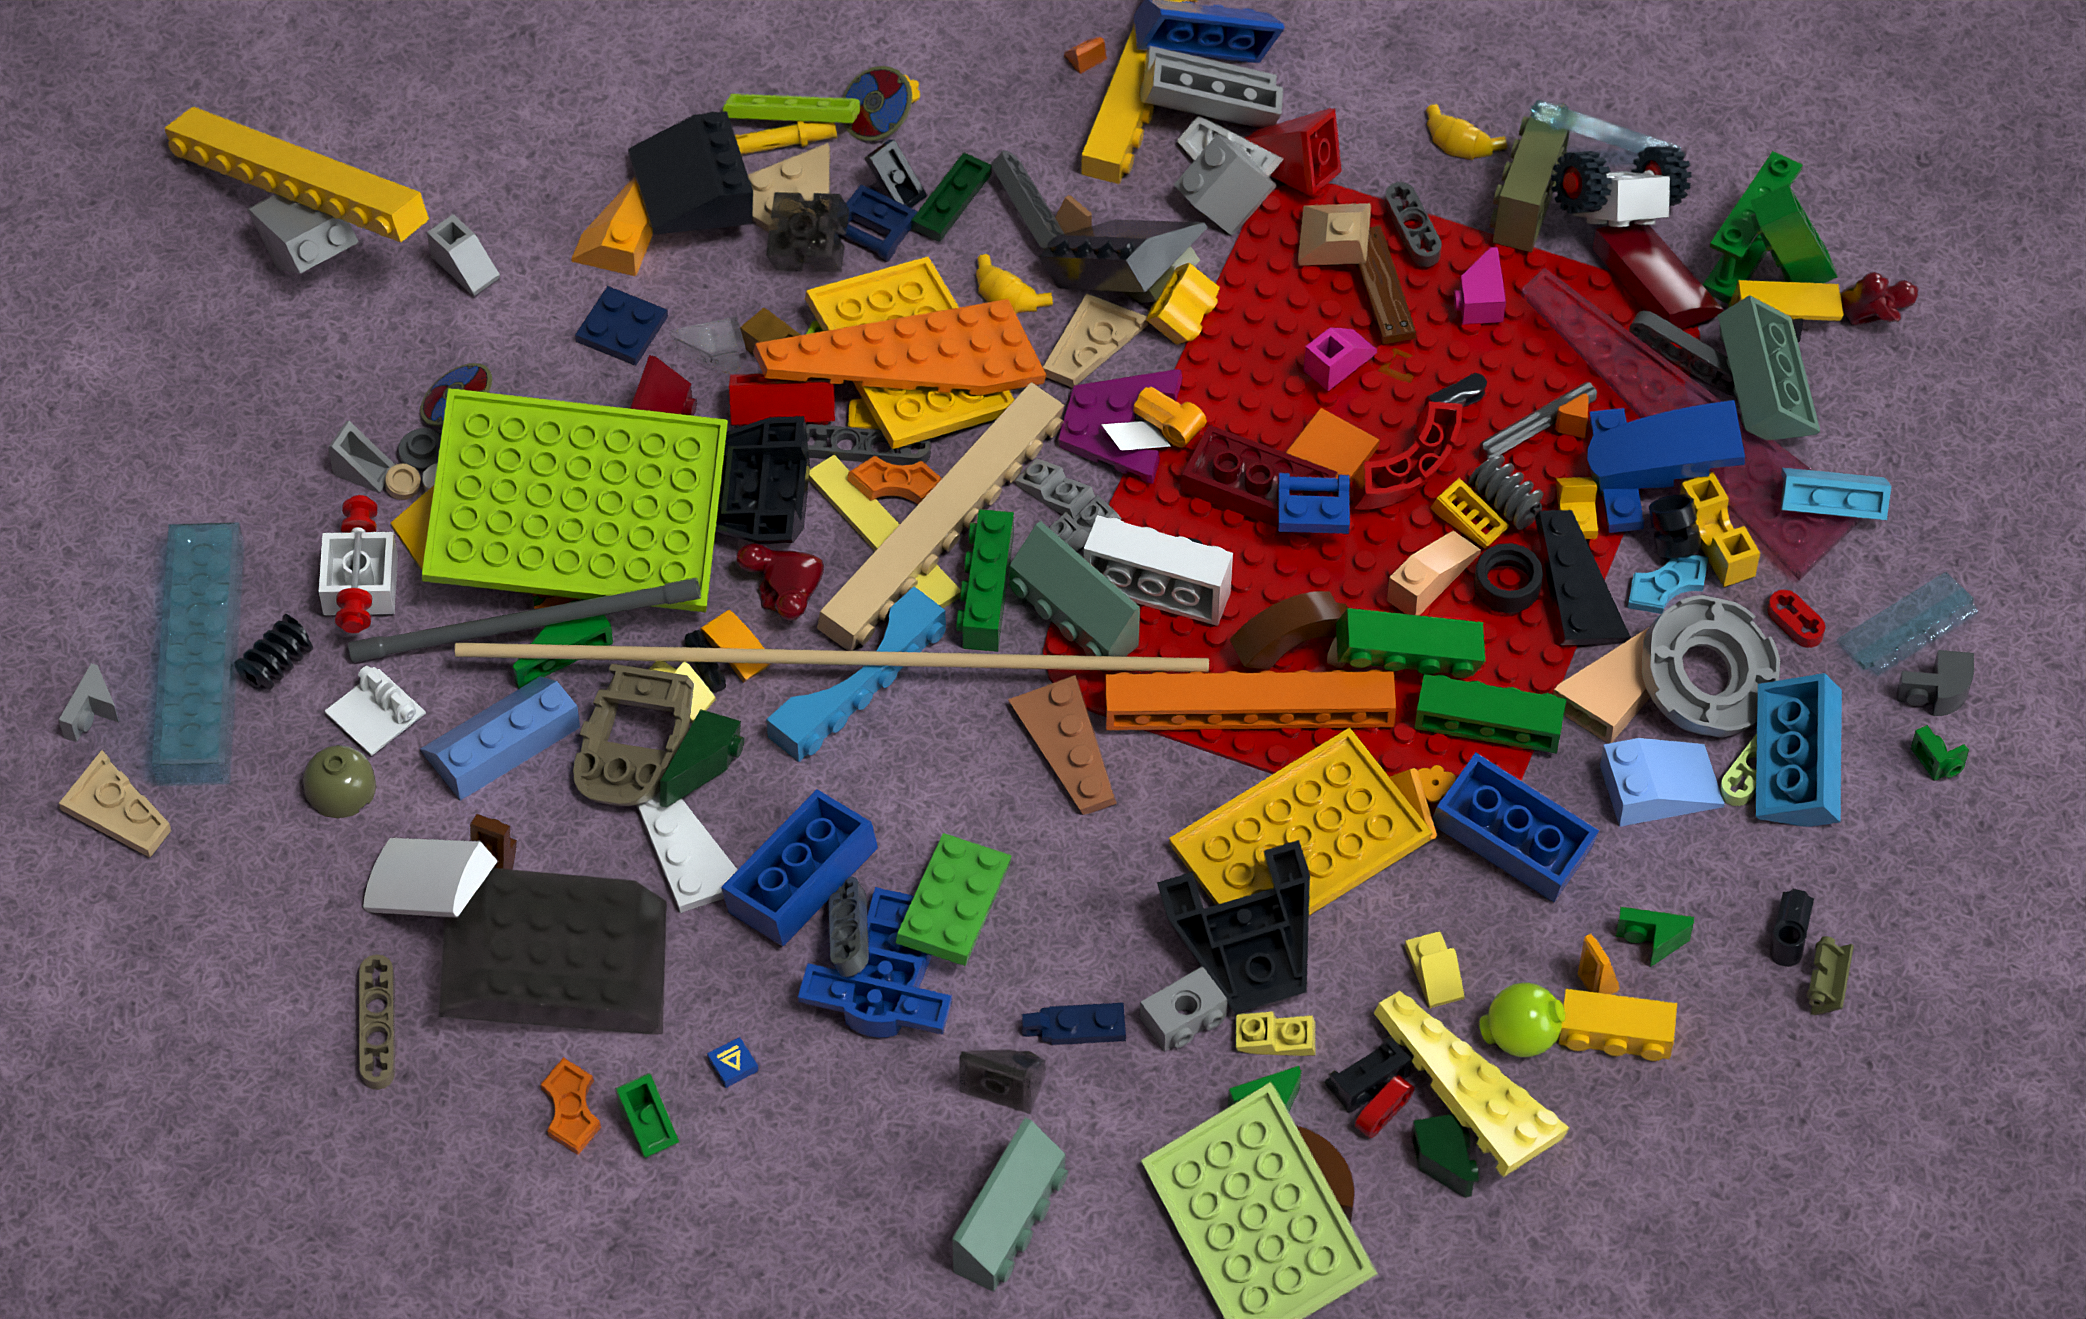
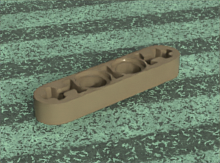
(373, 1022)

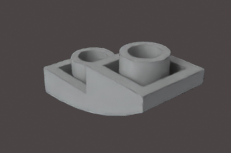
(1053, 489)
(1077, 530)

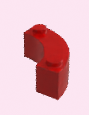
(1399, 477)

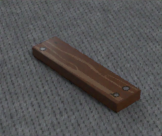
(1385, 291)

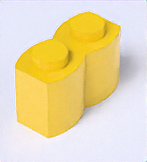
(1183, 304)

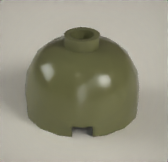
(339, 781)

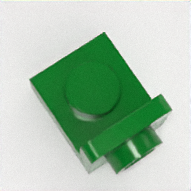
(1934, 756)

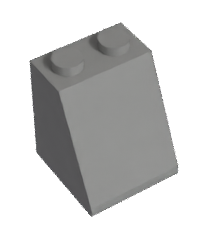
(299, 235)

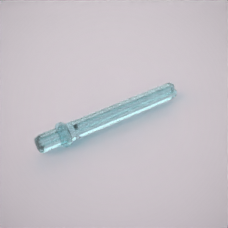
(1563, 118)

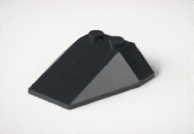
(765, 481)

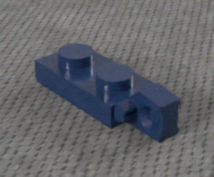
(1077, 1024)

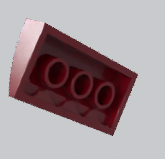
(1654, 274)
(1245, 475)

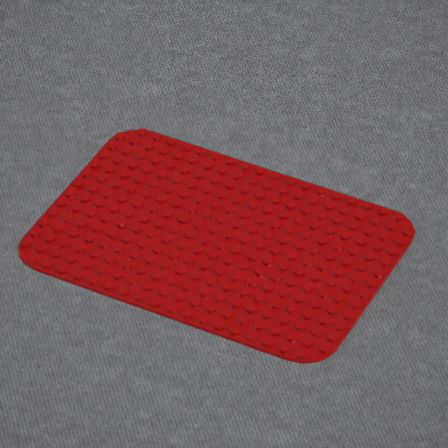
(1253, 383)

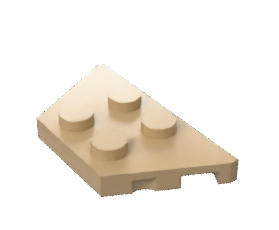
(801, 174)

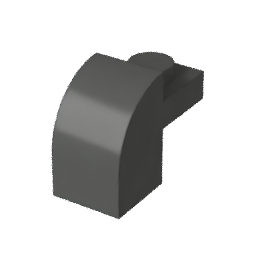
(1944, 688)

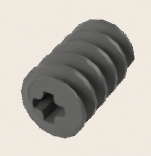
(1507, 491)

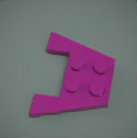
(1109, 404)

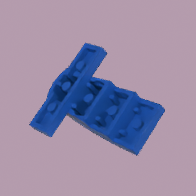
(1656, 452)
(888, 988)

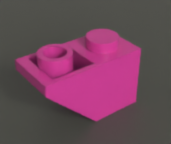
(1336, 356)

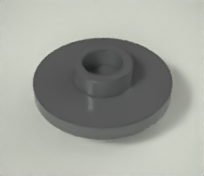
(420, 448)

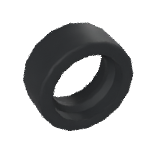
(1508, 555)

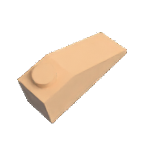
(1430, 572)

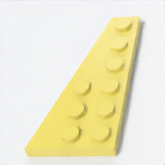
(1474, 1090)

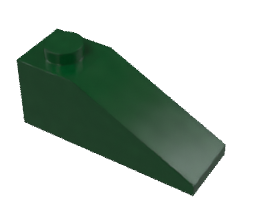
(701, 756)

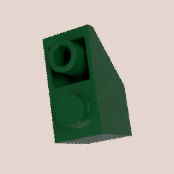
(1442, 1153)

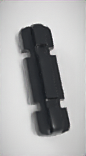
(708, 670)

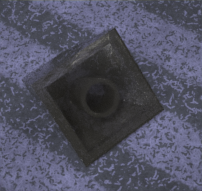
(1002, 1077)

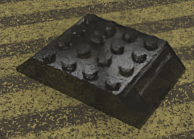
(557, 953)

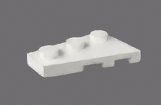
(1203, 131)

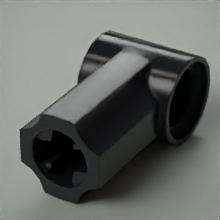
(1791, 927)

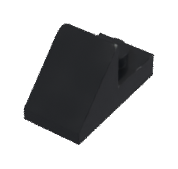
(894, 175)

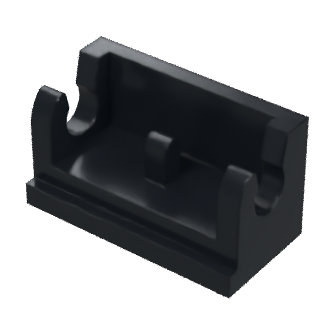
(1369, 1075)

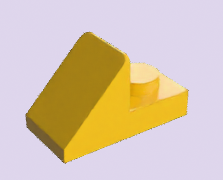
(1579, 496)

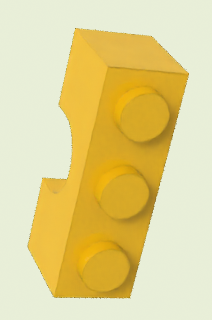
(1728, 549)

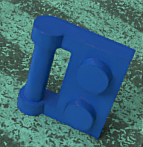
(1313, 513)

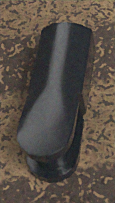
(1464, 392)

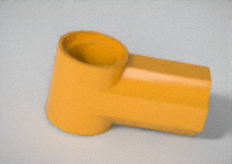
(1176, 421)

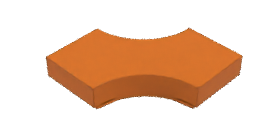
(879, 479)
(573, 1121)

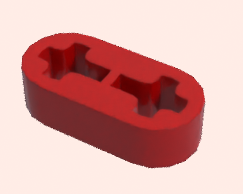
(1793, 621)
(1384, 1106)

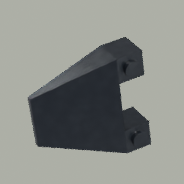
(1253, 943)

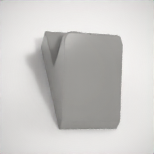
(88, 699)

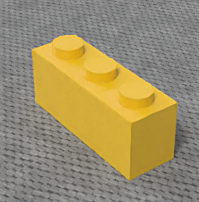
(1618, 1024)

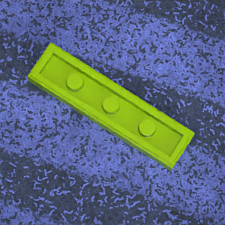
(792, 108)

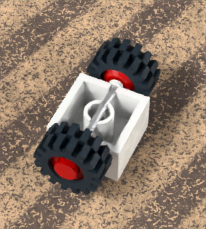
(1621, 197)

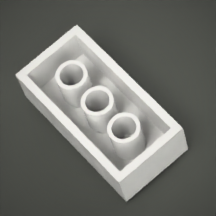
(1162, 569)

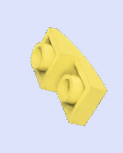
(1271, 1036)

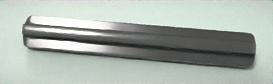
(1531, 423)

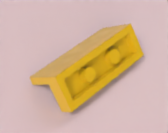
(1795, 299)

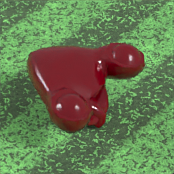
(1875, 300)
(788, 577)

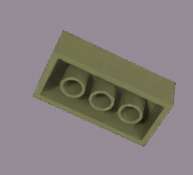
(1527, 184)

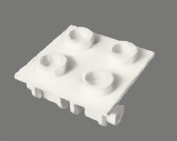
(374, 710)

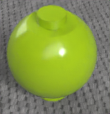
(1523, 1020)

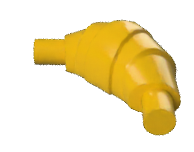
(1460, 137)
(1001, 285)

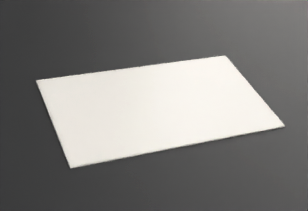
(1135, 435)

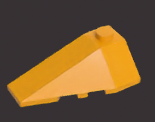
(617, 235)

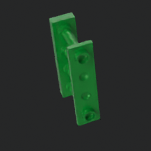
(1737, 237)

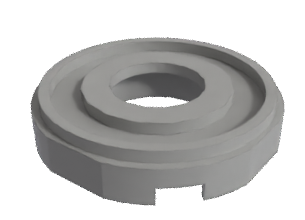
(1735, 637)

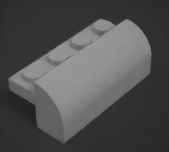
(1211, 88)

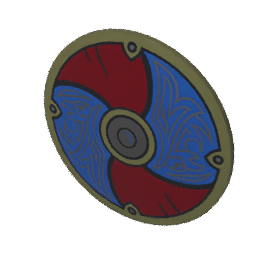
(884, 102)
(465, 377)

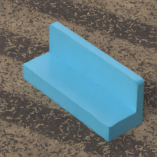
(1835, 493)

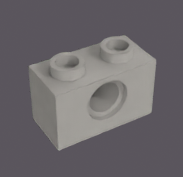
(1193, 993)

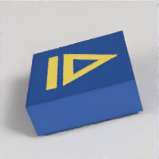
(732, 1062)

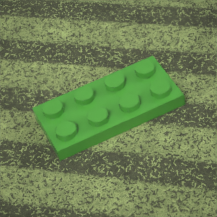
(953, 899)

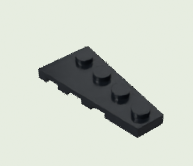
(1577, 589)

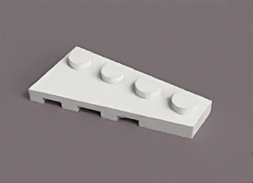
(687, 853)

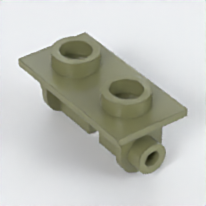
(1830, 980)

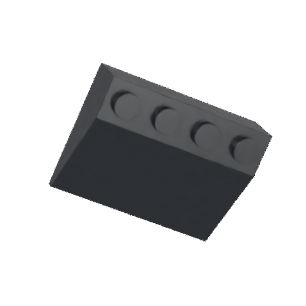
(693, 176)
(1118, 254)

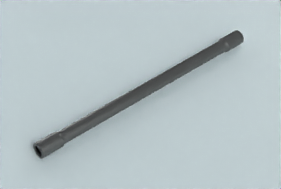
(381, 646)

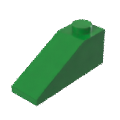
(583, 631)

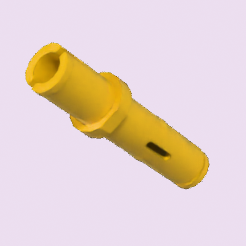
(785, 136)

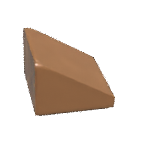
(1073, 215)

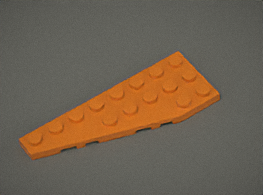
(946, 349)

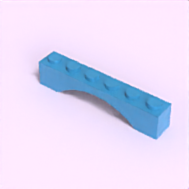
(808, 719)

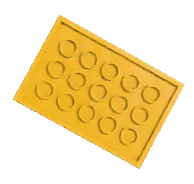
(891, 294)
(1331, 801)

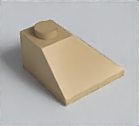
(1334, 234)

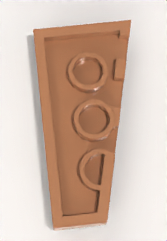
(1065, 735)

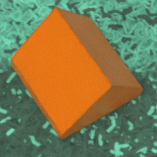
(1087, 54)
(1573, 417)

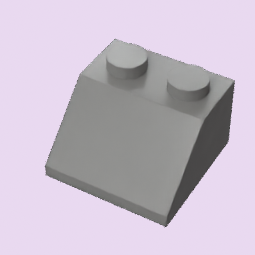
(1225, 184)

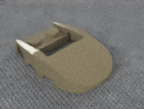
(623, 772)

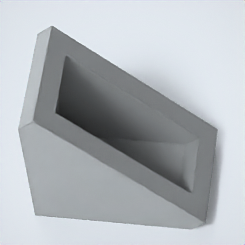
(358, 459)

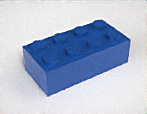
(1514, 827)
(799, 867)

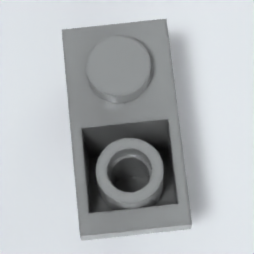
(461, 255)

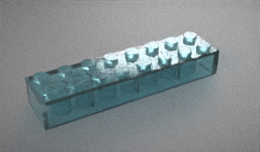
(198, 654)

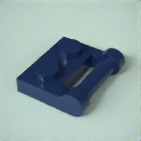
(880, 215)

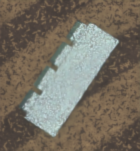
(1903, 623)

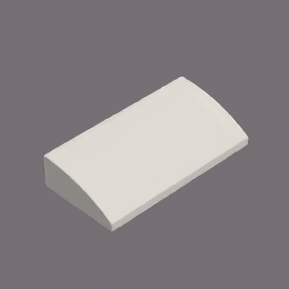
(426, 876)

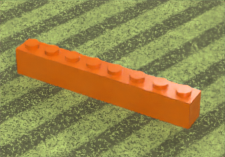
(1250, 700)

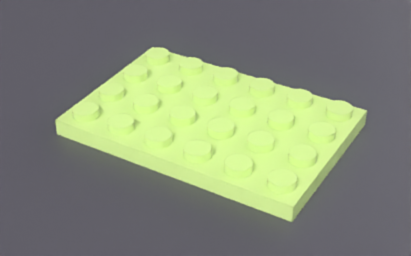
(1258, 1213)

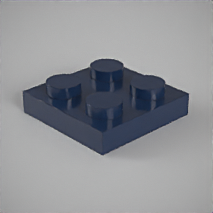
(621, 325)

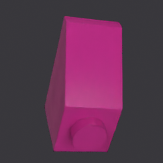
(1482, 291)

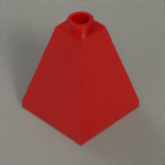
(1308, 150)

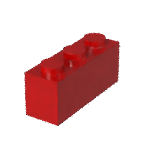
(759, 398)

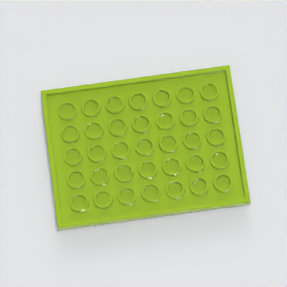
(573, 497)

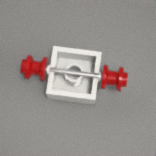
(358, 568)

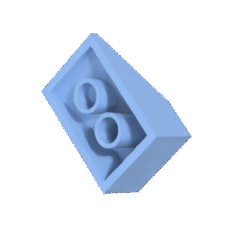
(1658, 779)

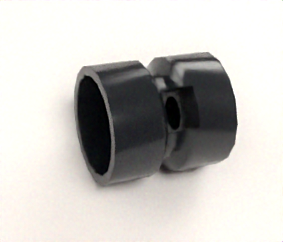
(1675, 526)

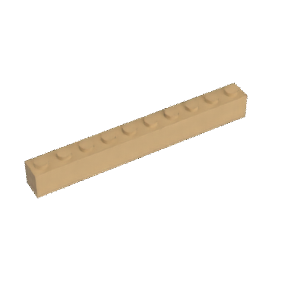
(941, 517)

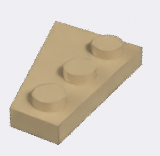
(1091, 338)
(114, 807)

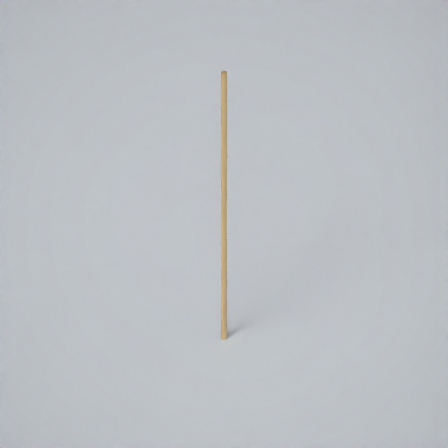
(831, 657)

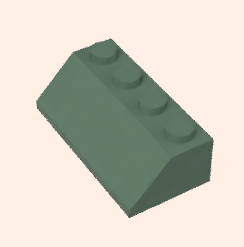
(1767, 371)
(1074, 595)
(1009, 1207)

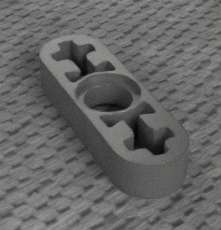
(1412, 237)

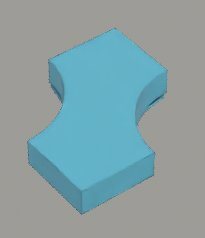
(1655, 589)

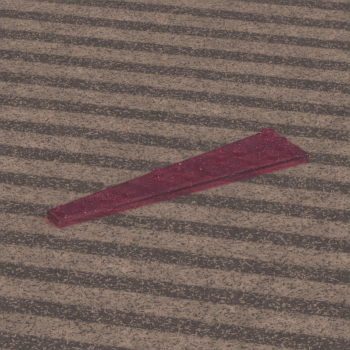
(1656, 386)

